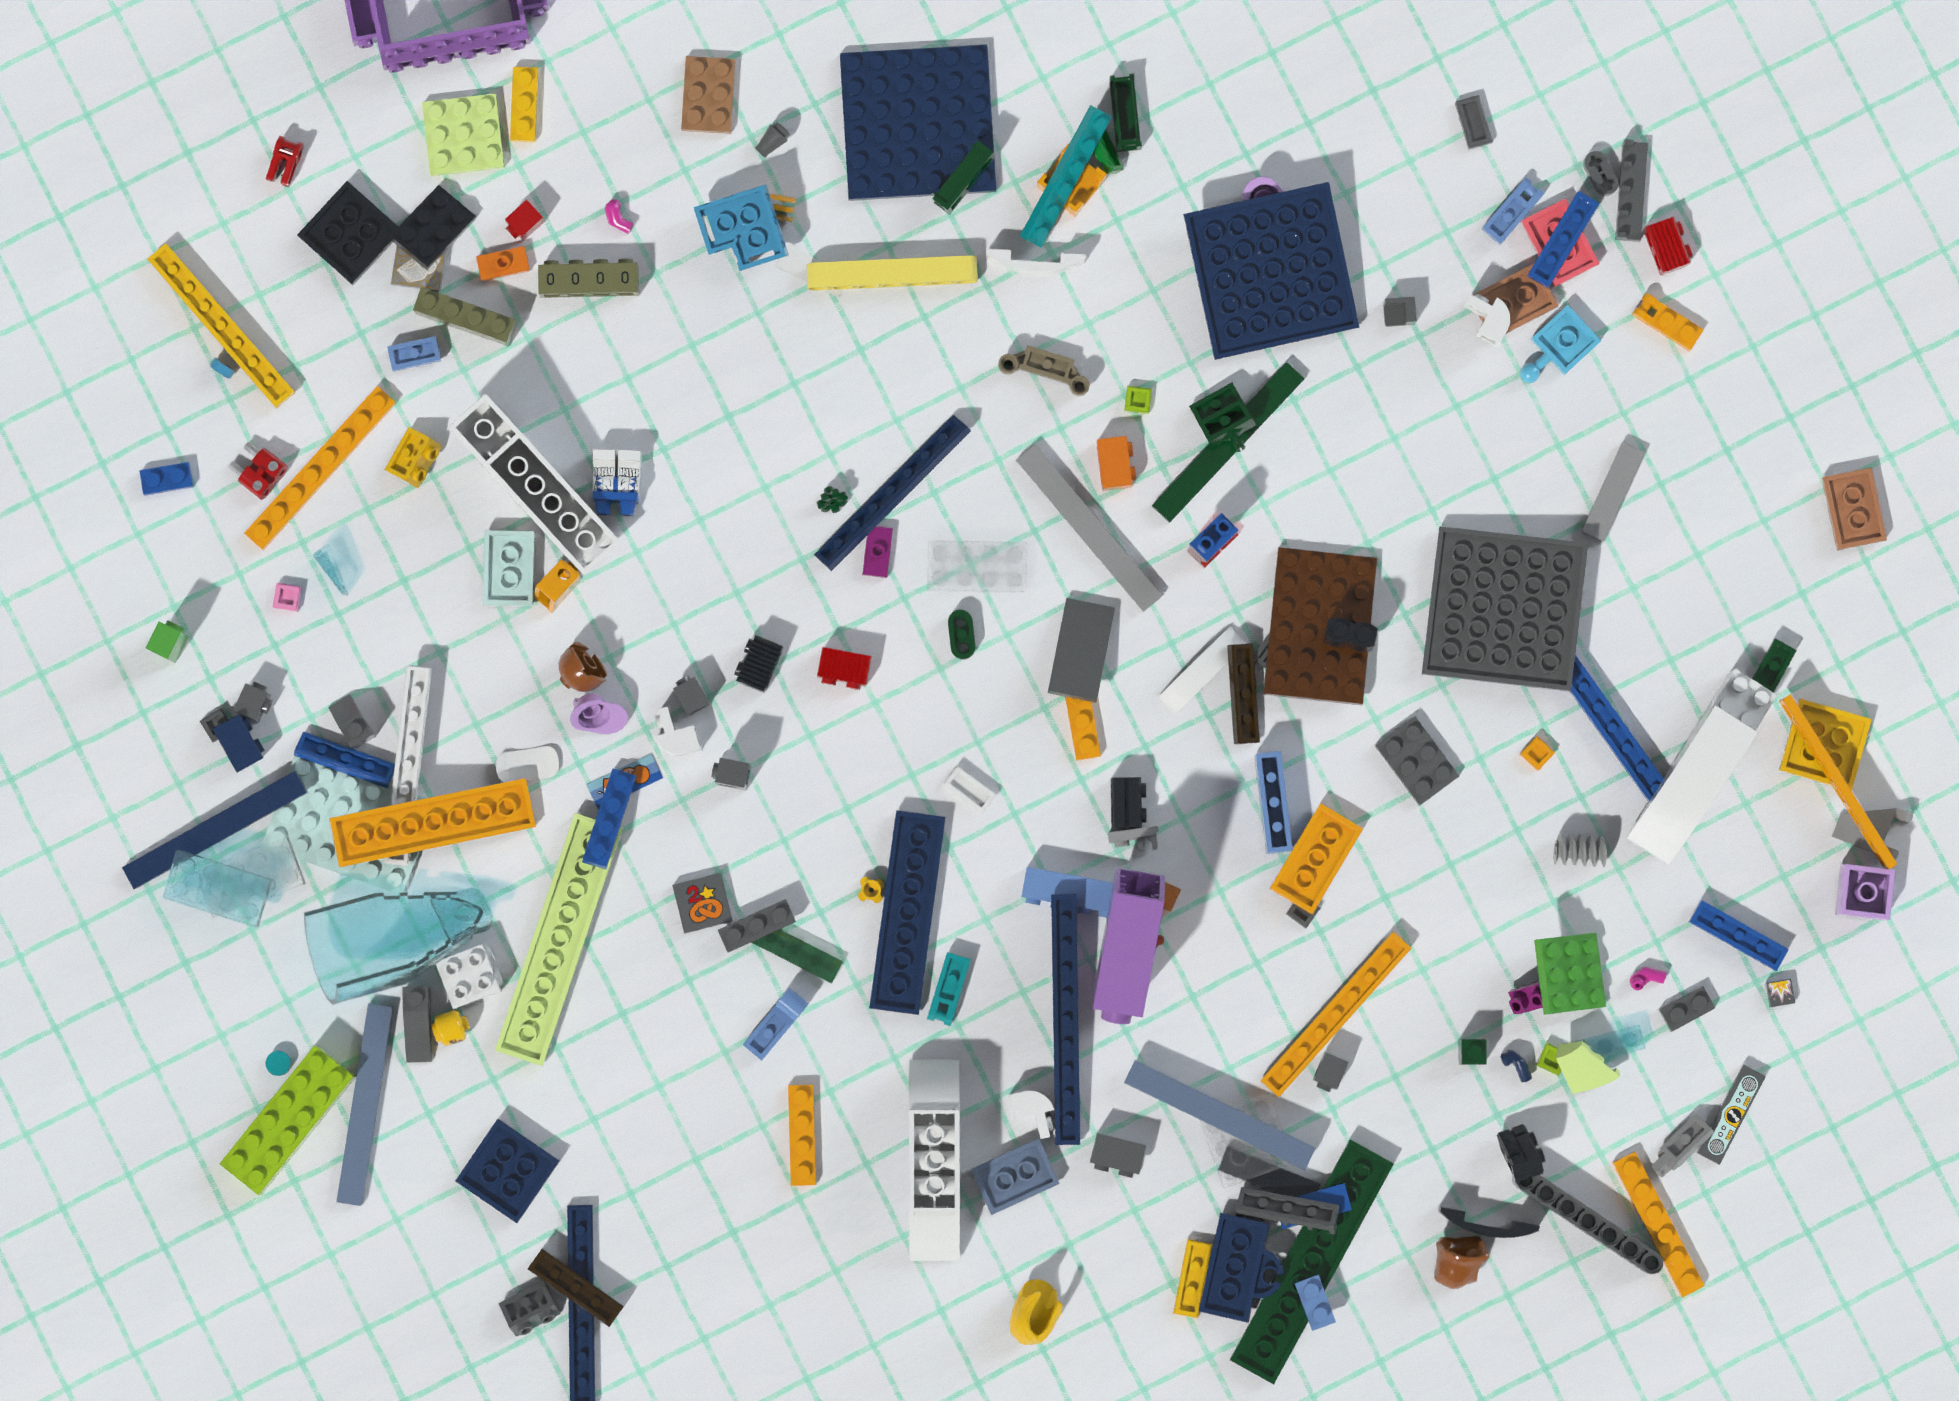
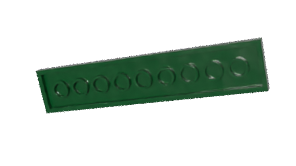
(1281, 1316)

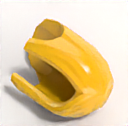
(1034, 1312)

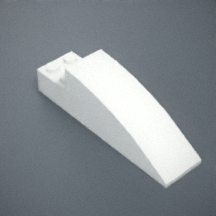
(534, 484)
(1702, 766)

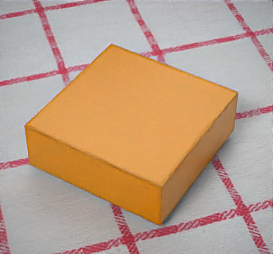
(1537, 753)

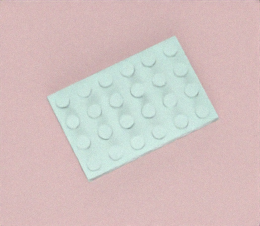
(309, 828)

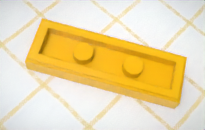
(1192, 1278)

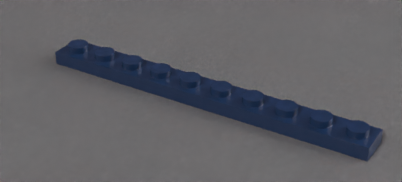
(1065, 1019)

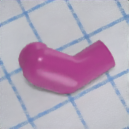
(614, 217)
(1646, 975)

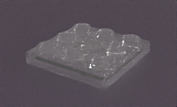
(1236, 1159)

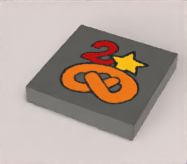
(702, 903)

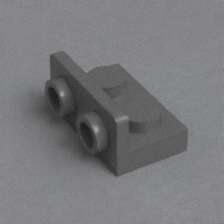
(529, 1309)

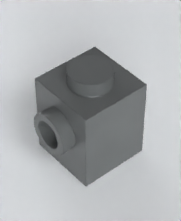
(253, 701)

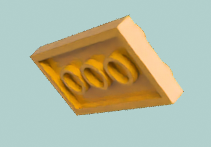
(1316, 858)

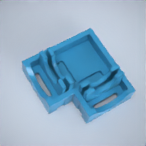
(744, 224)

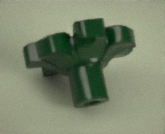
(832, 500)

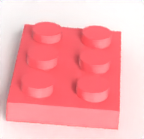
(1540, 228)

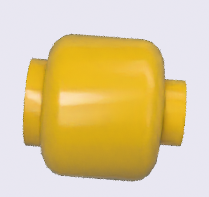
(450, 1027)

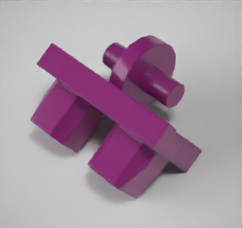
(1526, 998)

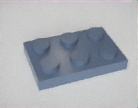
(1015, 1176)

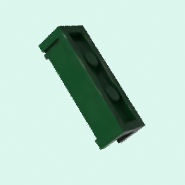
(1125, 113)
(963, 177)

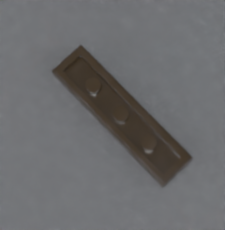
(1243, 693)
(575, 1287)

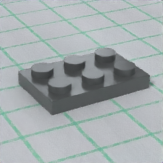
(1417, 761)

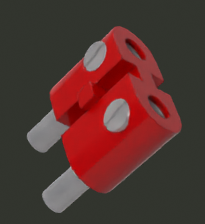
(262, 473)

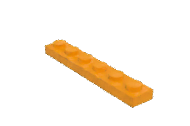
(1658, 1224)

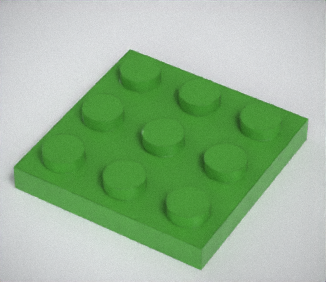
(1570, 973)

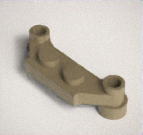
(1046, 365)

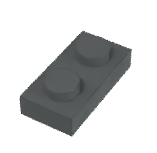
(1687, 1009)

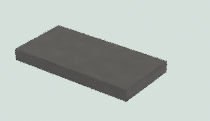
(1081, 650)

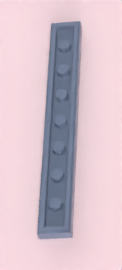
(365, 1104)
(1219, 1115)

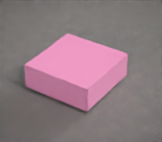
(287, 597)

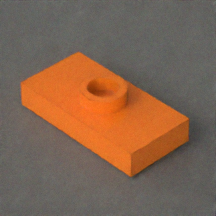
(503, 263)

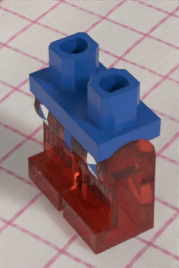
(1212, 539)

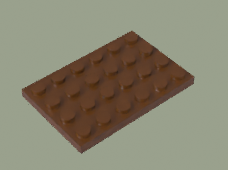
(1305, 595)

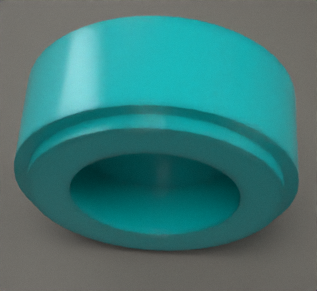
(278, 1063)

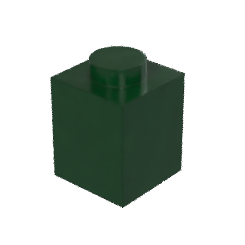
(1472, 1051)

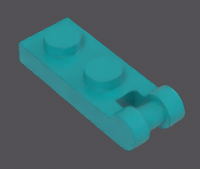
(949, 987)

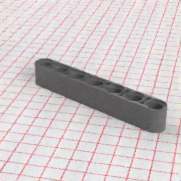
(1599, 1224)

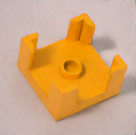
(1085, 188)

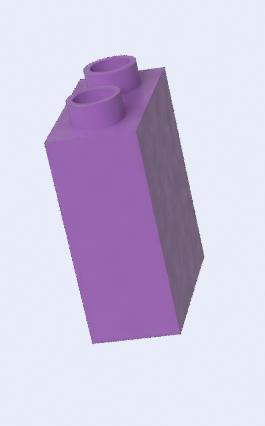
(1128, 945)

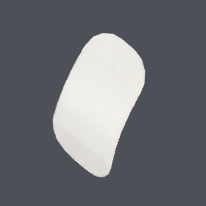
(528, 763)

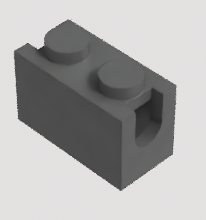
(1117, 1154)

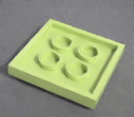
(463, 134)

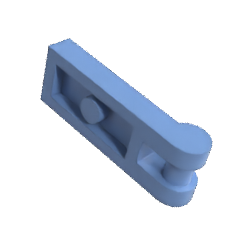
(1512, 211)

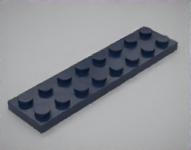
(907, 912)

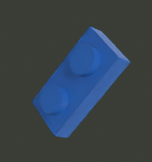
(166, 478)

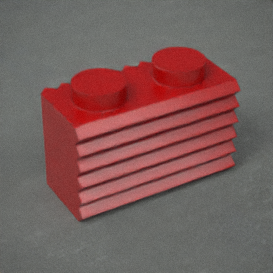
(1667, 245)
(844, 667)

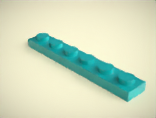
(1065, 176)

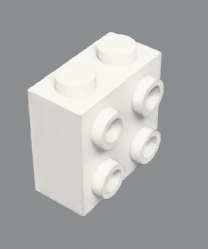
(470, 976)

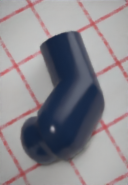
(1519, 1062)

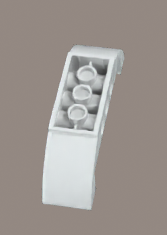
(934, 1160)

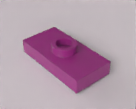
(877, 552)

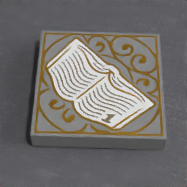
(412, 275)

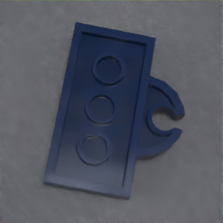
(1238, 1268)

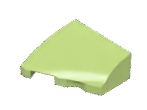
(1583, 1067)

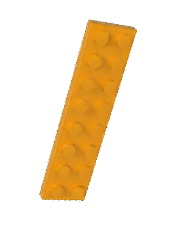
(432, 822)

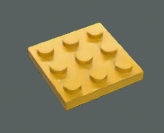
(1840, 734)

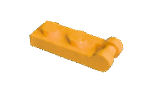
(1668, 322)

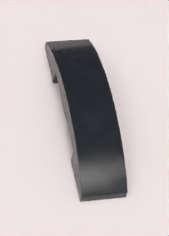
(1517, 1229)

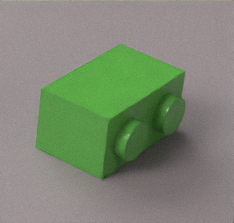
(167, 640)

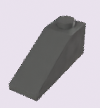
(417, 1023)

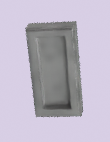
(1473, 122)

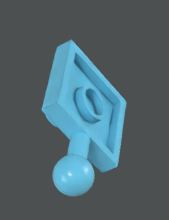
(1563, 342)

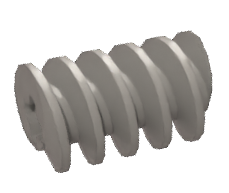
(1580, 849)

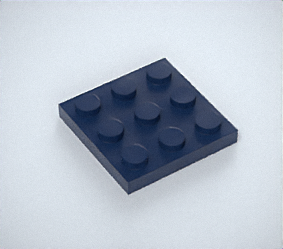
(507, 1170)

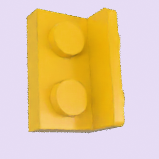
(413, 457)

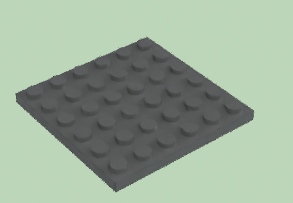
(1505, 608)

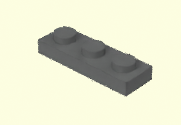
(756, 925)

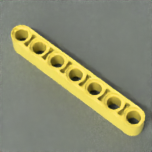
(892, 273)

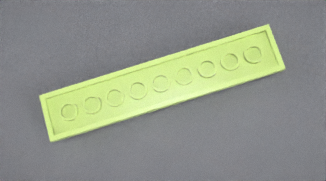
(554, 949)

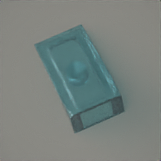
(326, 559)

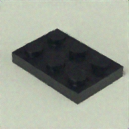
(432, 227)

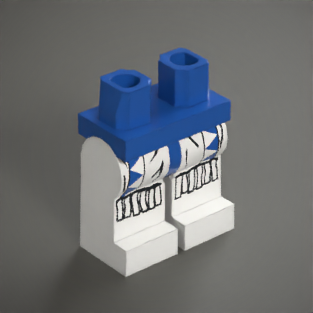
(612, 488)

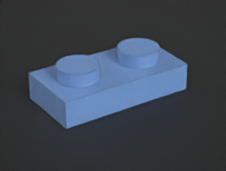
(414, 353)
(1315, 1302)

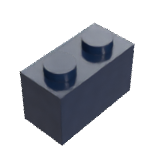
(238, 742)

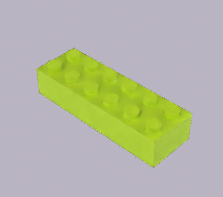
(288, 1120)

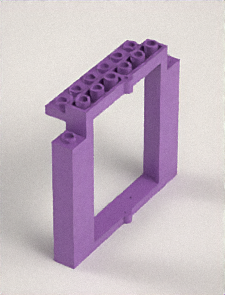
(370, 25)

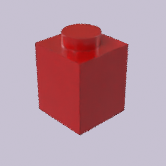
(523, 221)

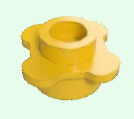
(875, 896)

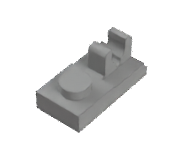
(1122, 838)

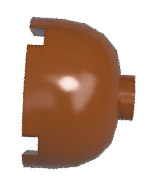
(580, 670)

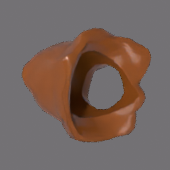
(1459, 1260)

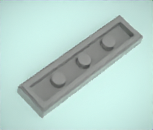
(1613, 492)

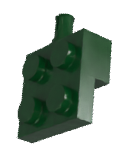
(1223, 417)

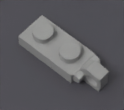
(1682, 1145)

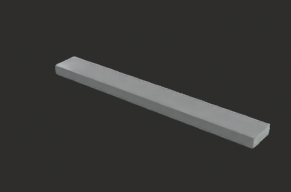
(1089, 528)

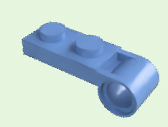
(775, 1024)

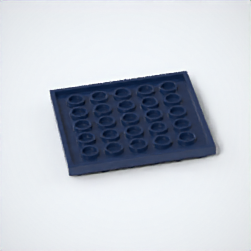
(914, 119)
(1271, 270)

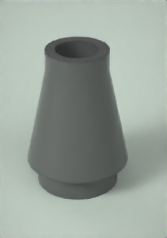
(772, 139)

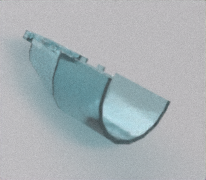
(389, 939)

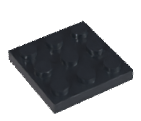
(349, 233)

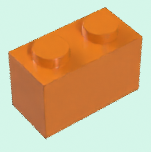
(1115, 463)

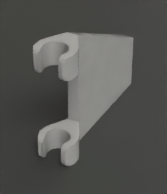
(1847, 830)

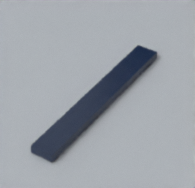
(892, 492)
(216, 828)
(580, 1321)

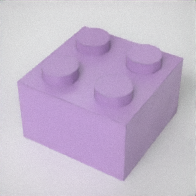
(1865, 892)

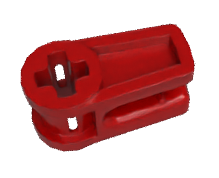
(281, 154)

